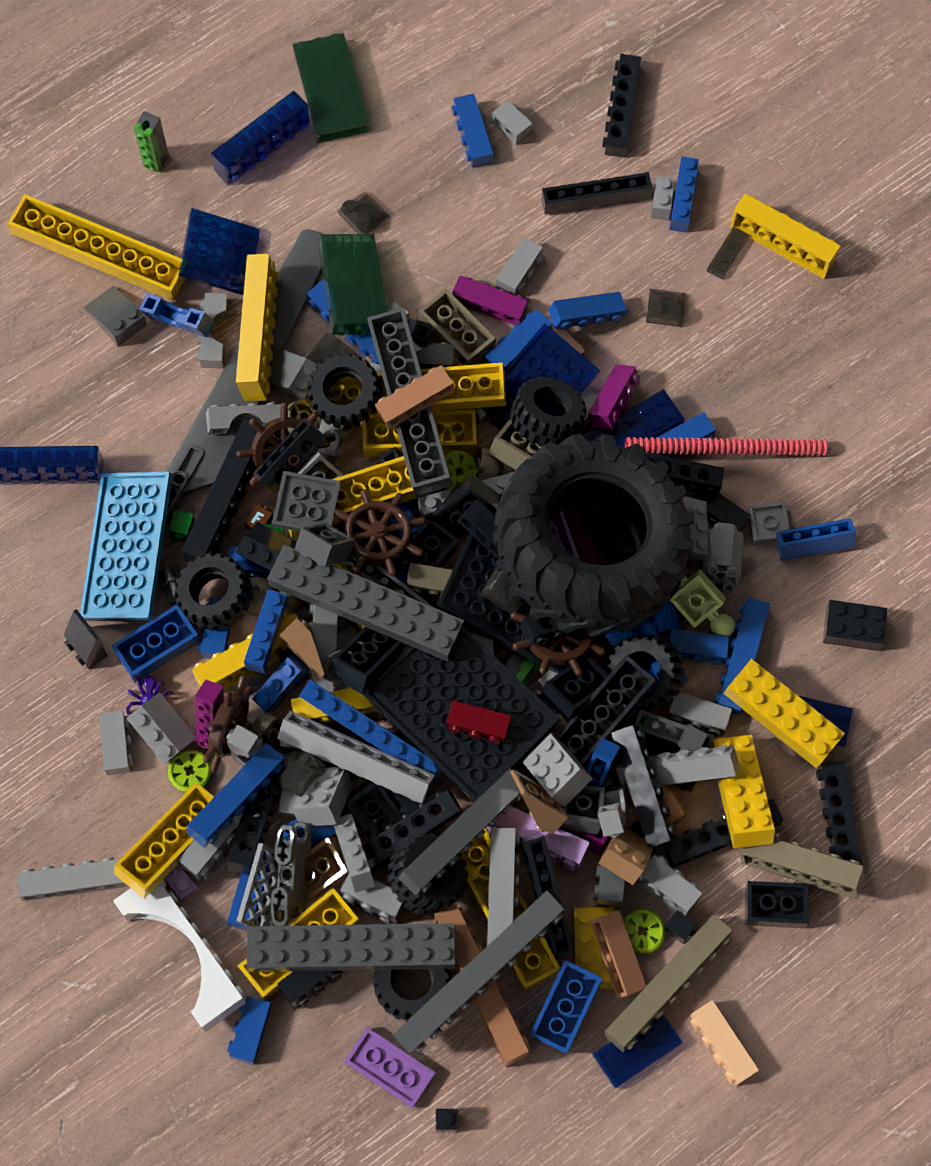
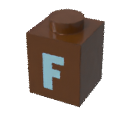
(258, 514)

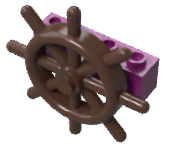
(218, 714)

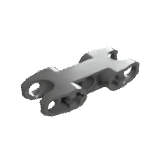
(291, 856)

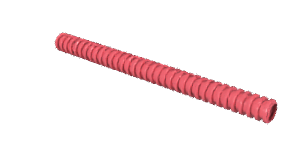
(731, 446)

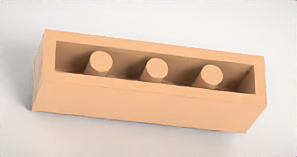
(724, 1043)

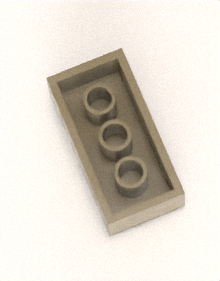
(457, 326)

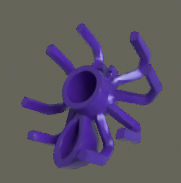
(149, 684)

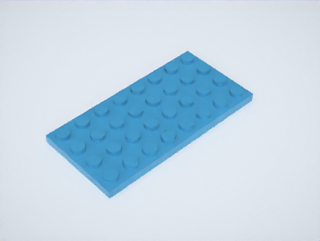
(126, 546)

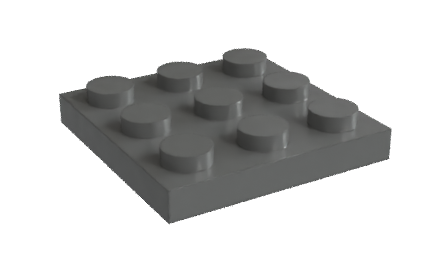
(305, 501)

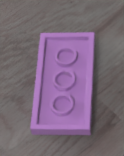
(389, 1067)

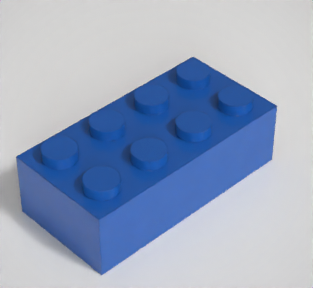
(155, 643)
(566, 1006)

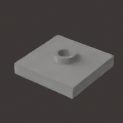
(767, 520)

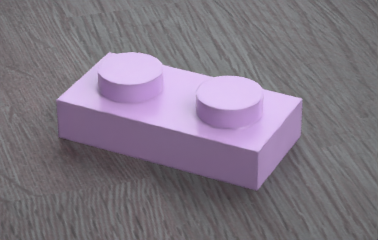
(180, 883)

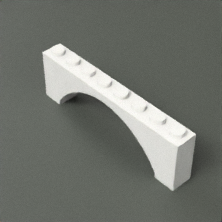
(217, 993)

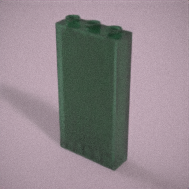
(330, 88)
(351, 281)

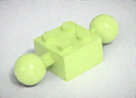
(699, 600)

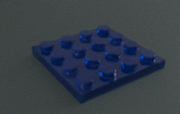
(217, 251)
(547, 357)

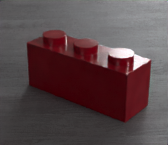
(478, 722)

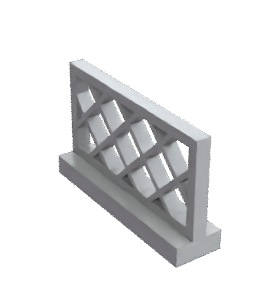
(253, 885)

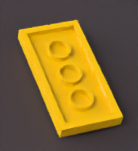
(586, 947)

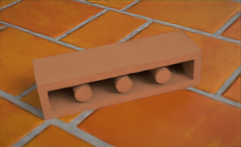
(415, 397)
(618, 954)

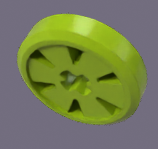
(459, 460)
(183, 761)
(655, 934)

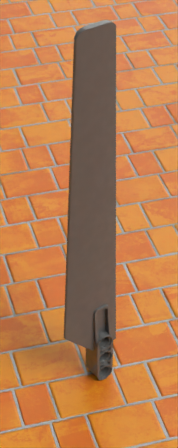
(203, 454)

